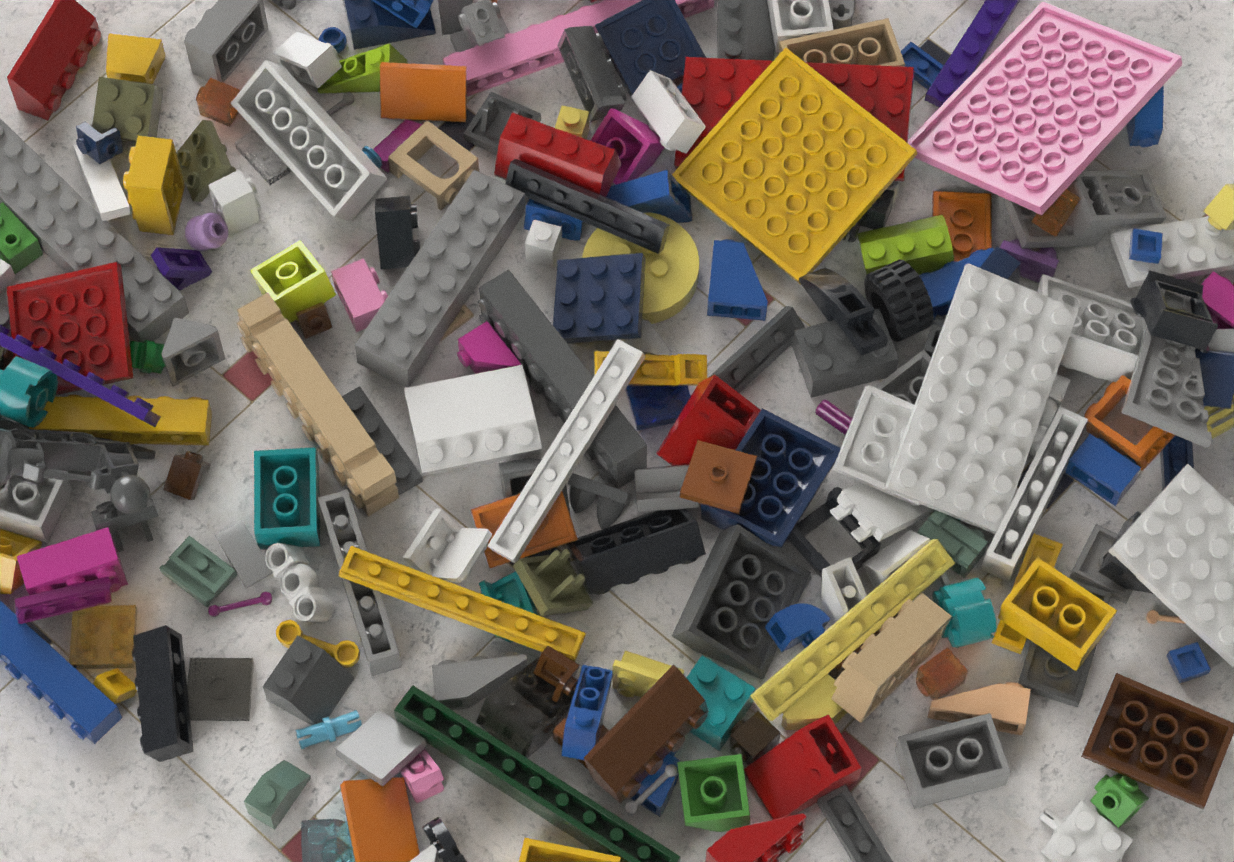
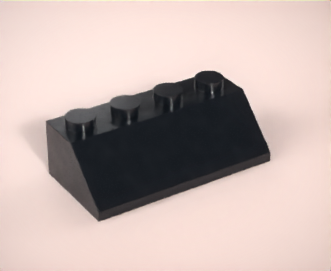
(636, 549)

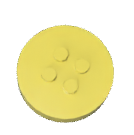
(669, 276)

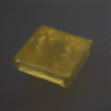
(103, 637)

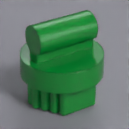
(147, 356)

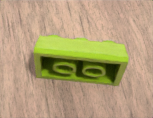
(920, 243)

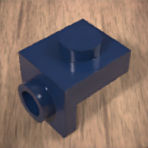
(97, 145)

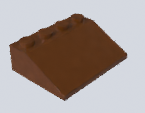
(1159, 741)

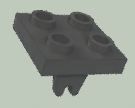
(491, 120)
(111, 517)

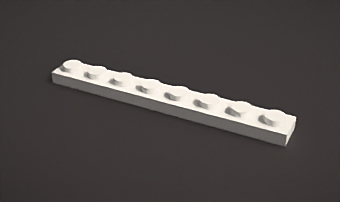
(566, 451)

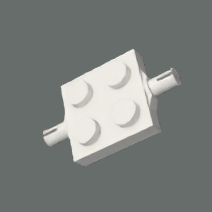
(1084, 837)

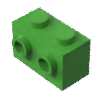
(17, 243)

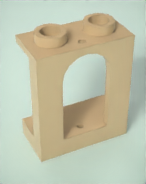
(405, 162)

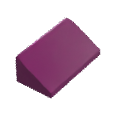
(394, 140)

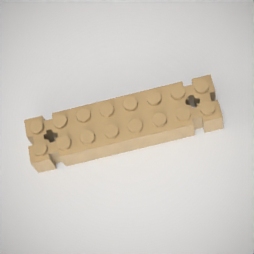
(317, 404)

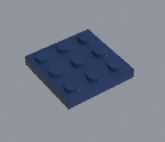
(648, 38)
(599, 298)

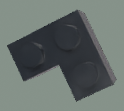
(394, 226)

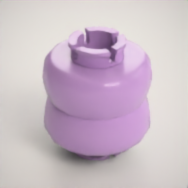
(206, 232)

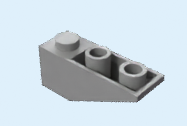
(468, 682)

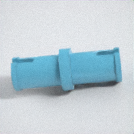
(328, 729)

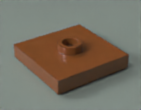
(718, 477)

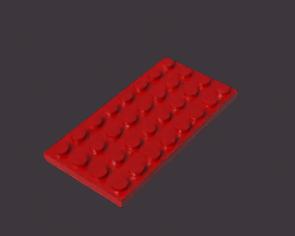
(718, 83)

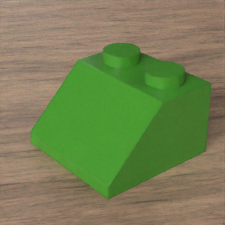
(714, 793)

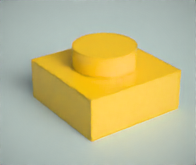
(115, 685)

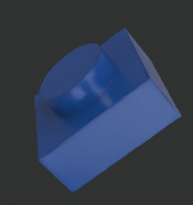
(1145, 246)
(1188, 662)

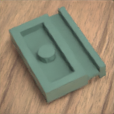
(198, 571)

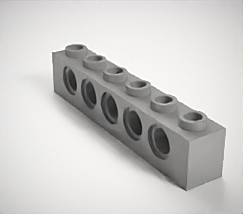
(364, 602)

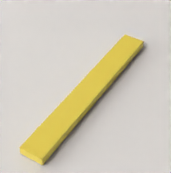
(852, 630)

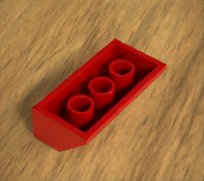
(53, 58)
(557, 153)

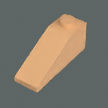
(1005, 703)

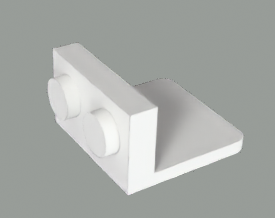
(446, 548)

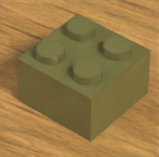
(128, 107)

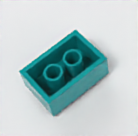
(286, 497)

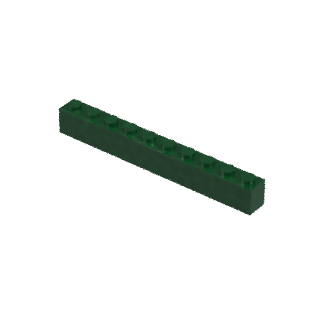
(526, 781)

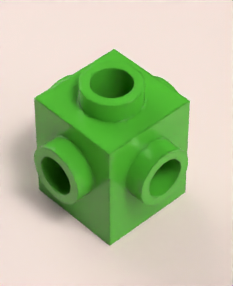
(1118, 798)

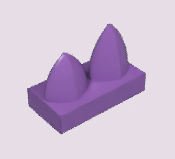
(1033, 263)

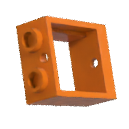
(1146, 448)

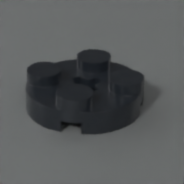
(443, 841)

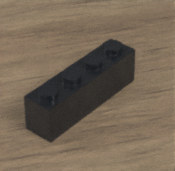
(162, 694)

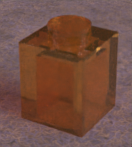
(215, 101)
(940, 675)

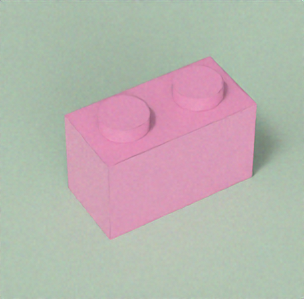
(359, 292)

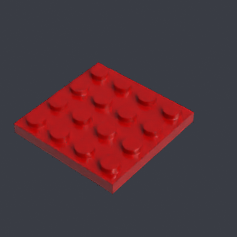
(77, 319)

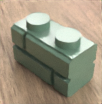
(961, 543)

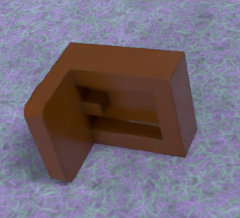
(313, 320)
(185, 474)
(558, 671)

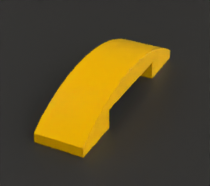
(665, 369)

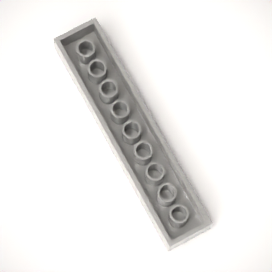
(78, 238)

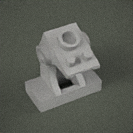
(480, 24)

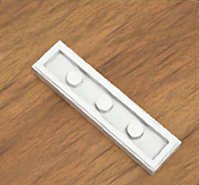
(103, 186)

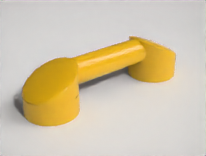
(345, 652)

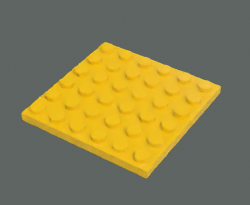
(794, 165)

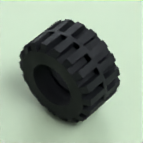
(901, 299)

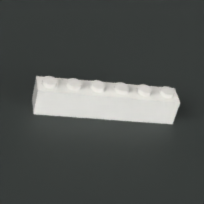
(1034, 494)

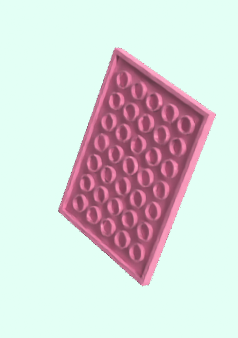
(1043, 106)

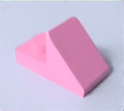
(423, 777)

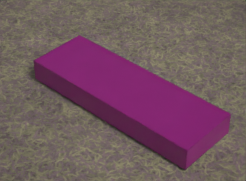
(63, 600)

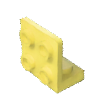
(636, 674)

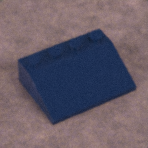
(375, 26)
(784, 479)

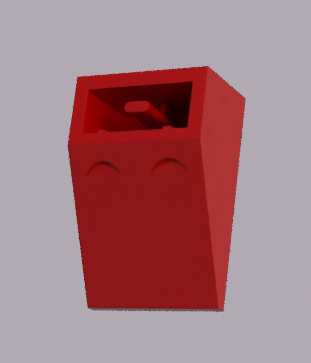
(711, 415)
(803, 769)
(759, 841)

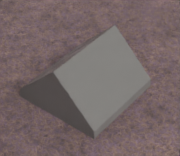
(190, 349)

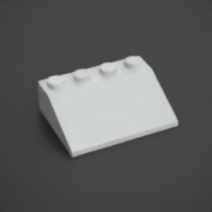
(1104, 334)
(472, 420)

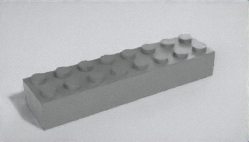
(440, 278)

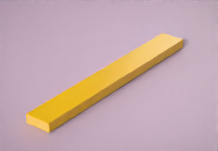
(460, 603)

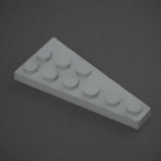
(1169, 384)

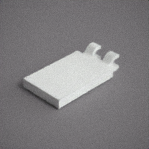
(877, 512)

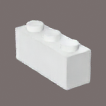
(668, 112)

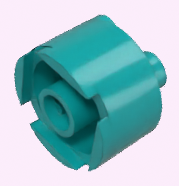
(25, 391)
(971, 614)

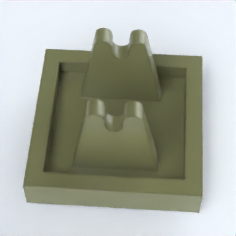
(203, 160)
(553, 583)

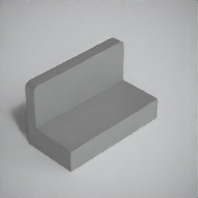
(660, 488)

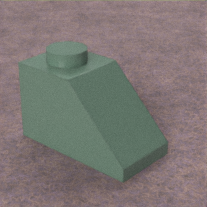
(276, 793)

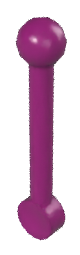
(265, 598)

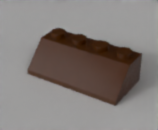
(646, 735)

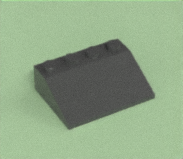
(736, 598)

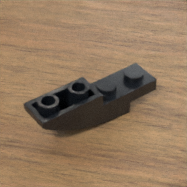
(847, 306)

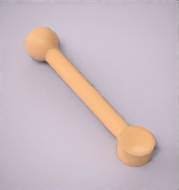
(1153, 617)

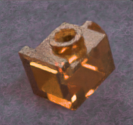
(1057, 214)

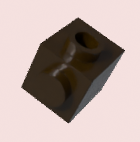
(753, 738)

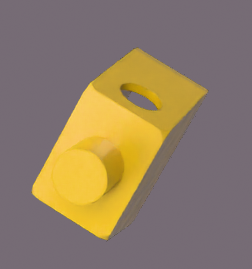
(134, 58)

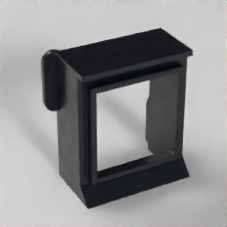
(1170, 323)
(812, 521)

